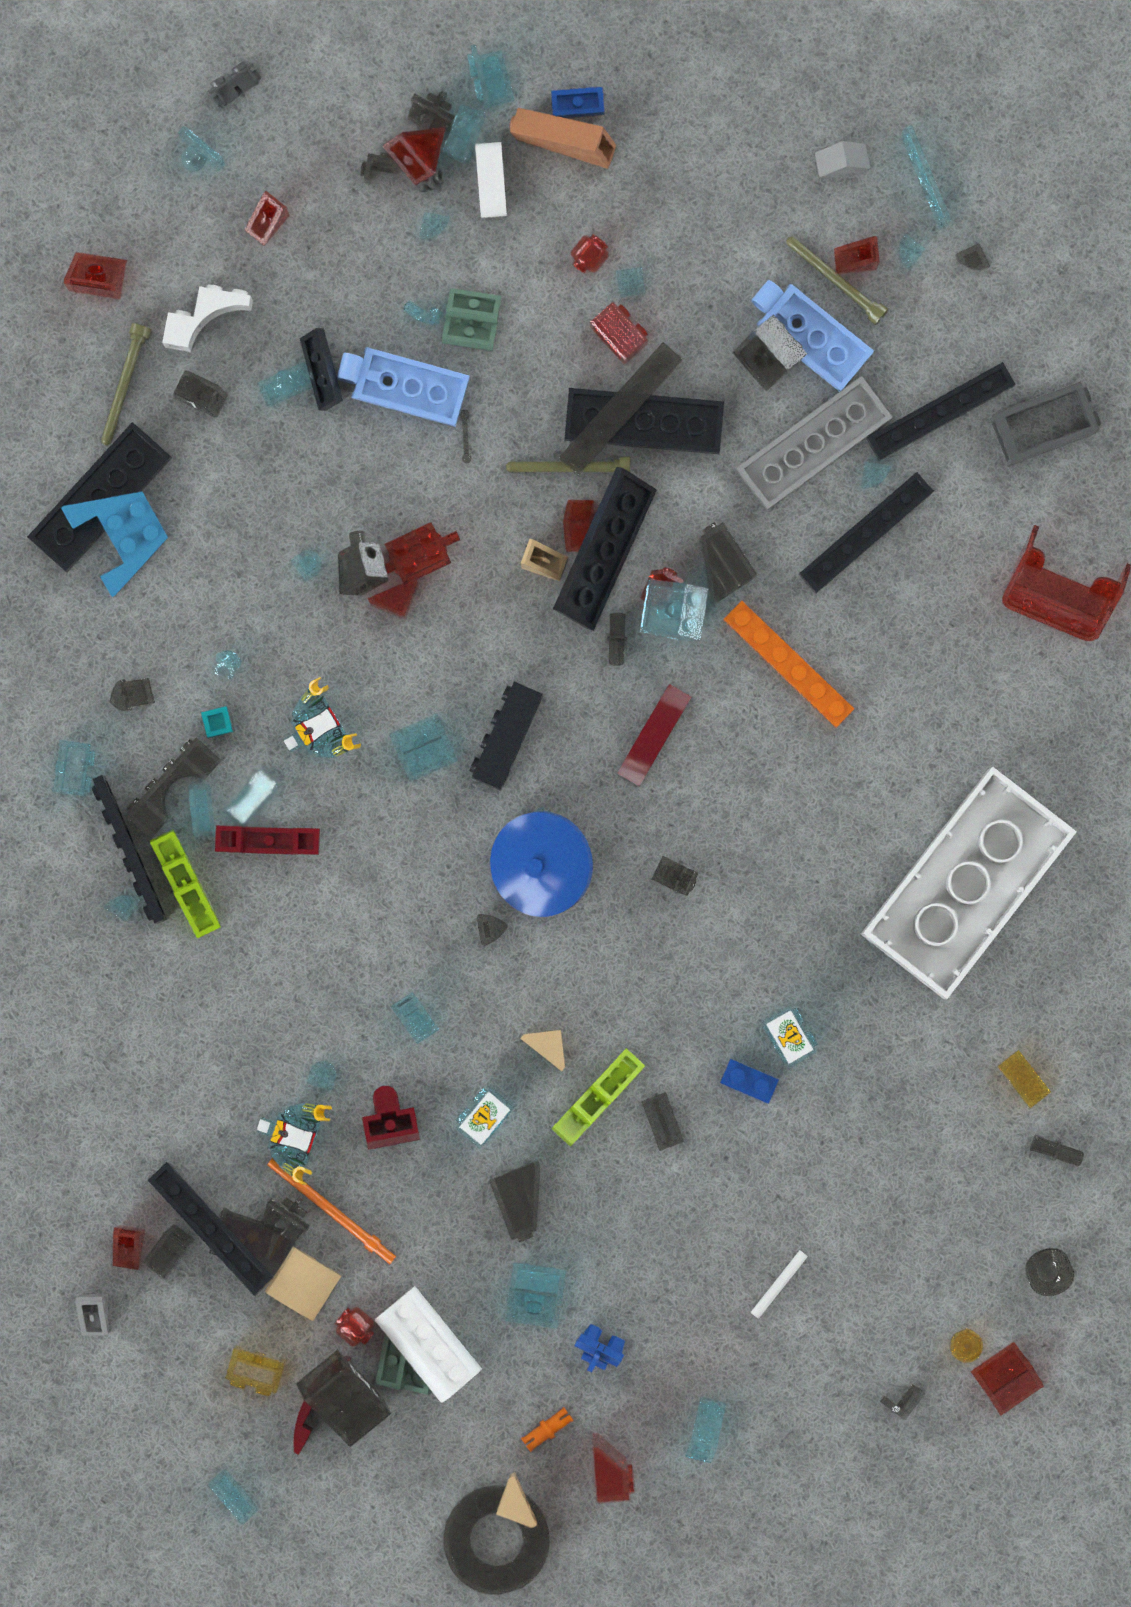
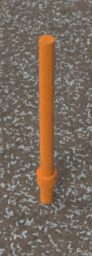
(371, 1243)

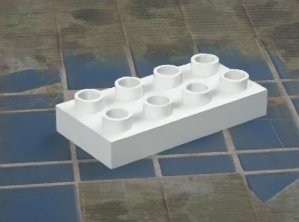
(968, 883)

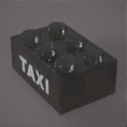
(343, 1398)

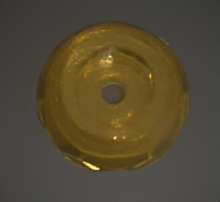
(966, 1337)

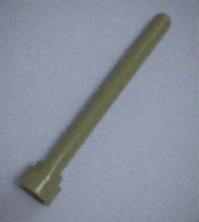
(873, 310)
(139, 335)
(623, 462)

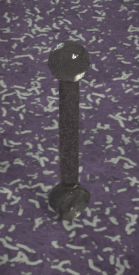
(464, 415)

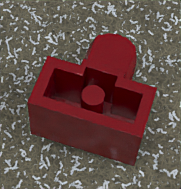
(389, 1124)

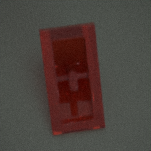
(266, 218)
(857, 256)
(576, 523)
(396, 599)
(127, 1246)

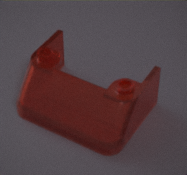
(1058, 600)

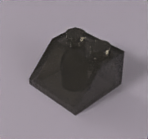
(769, 352)

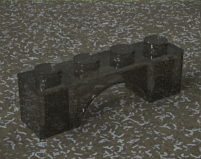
(150, 810)

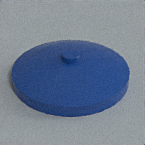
(541, 863)

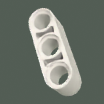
(491, 179)

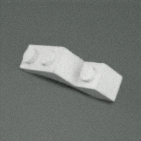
(211, 302)

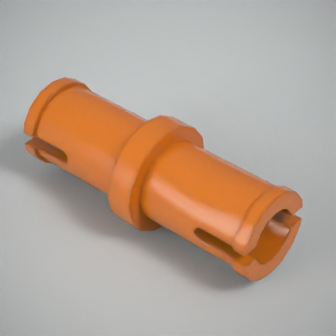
(547, 1429)

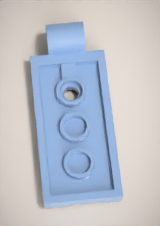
(829, 346)
(415, 389)

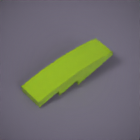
(185, 883)
(598, 1097)

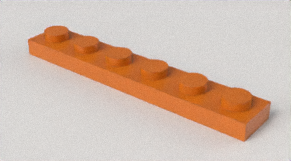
(788, 664)

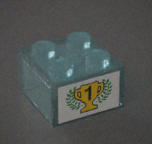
(788, 1036)
(484, 1117)

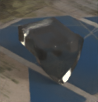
(132, 694)
(490, 928)
(907, 1402)

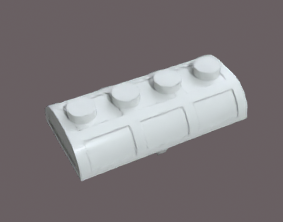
(428, 1344)

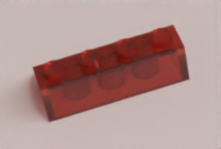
(612, 1473)

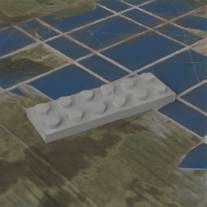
(814, 443)

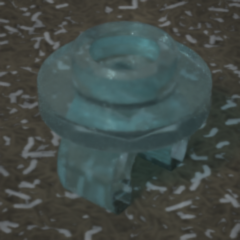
(229, 660)

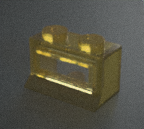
(255, 1370)

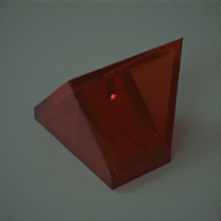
(416, 152)

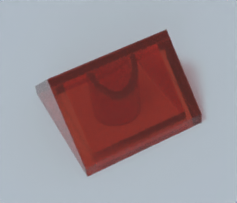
(96, 275)
(1007, 1378)

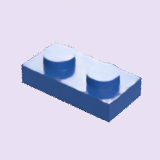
(578, 102)
(749, 1081)

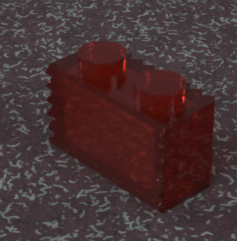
(619, 332)

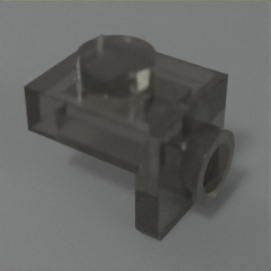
(380, 163)
(675, 876)

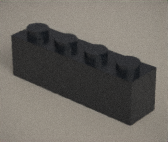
(507, 735)

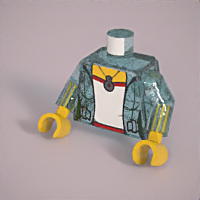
(318, 726)
(294, 1136)

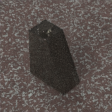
(724, 563)
(518, 1199)

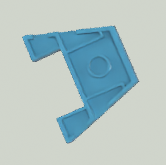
(130, 527)

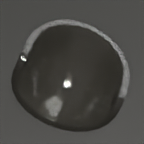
(1049, 1272)

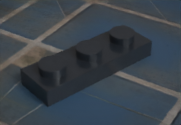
(321, 369)

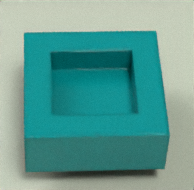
(217, 722)

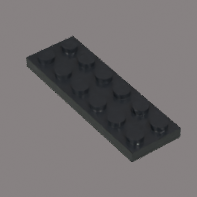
(658, 423)
(120, 470)
(605, 548)

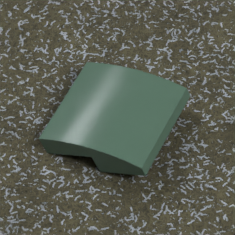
(471, 319)
(394, 1370)

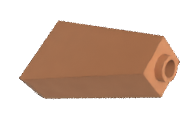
(564, 136)

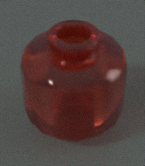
(589, 253)
(354, 1326)

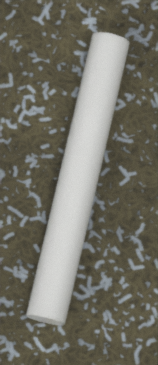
(779, 1284)

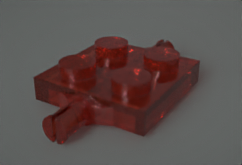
(419, 553)

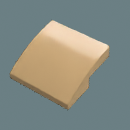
(303, 1283)

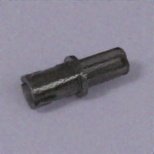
(617, 639)
(1056, 1150)

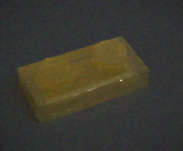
(1024, 1079)

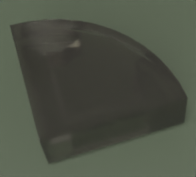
(973, 258)

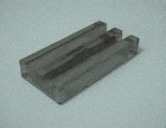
(670, 1142)

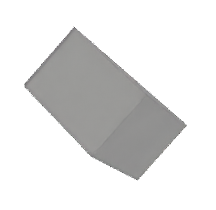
(842, 159)
(92, 1314)

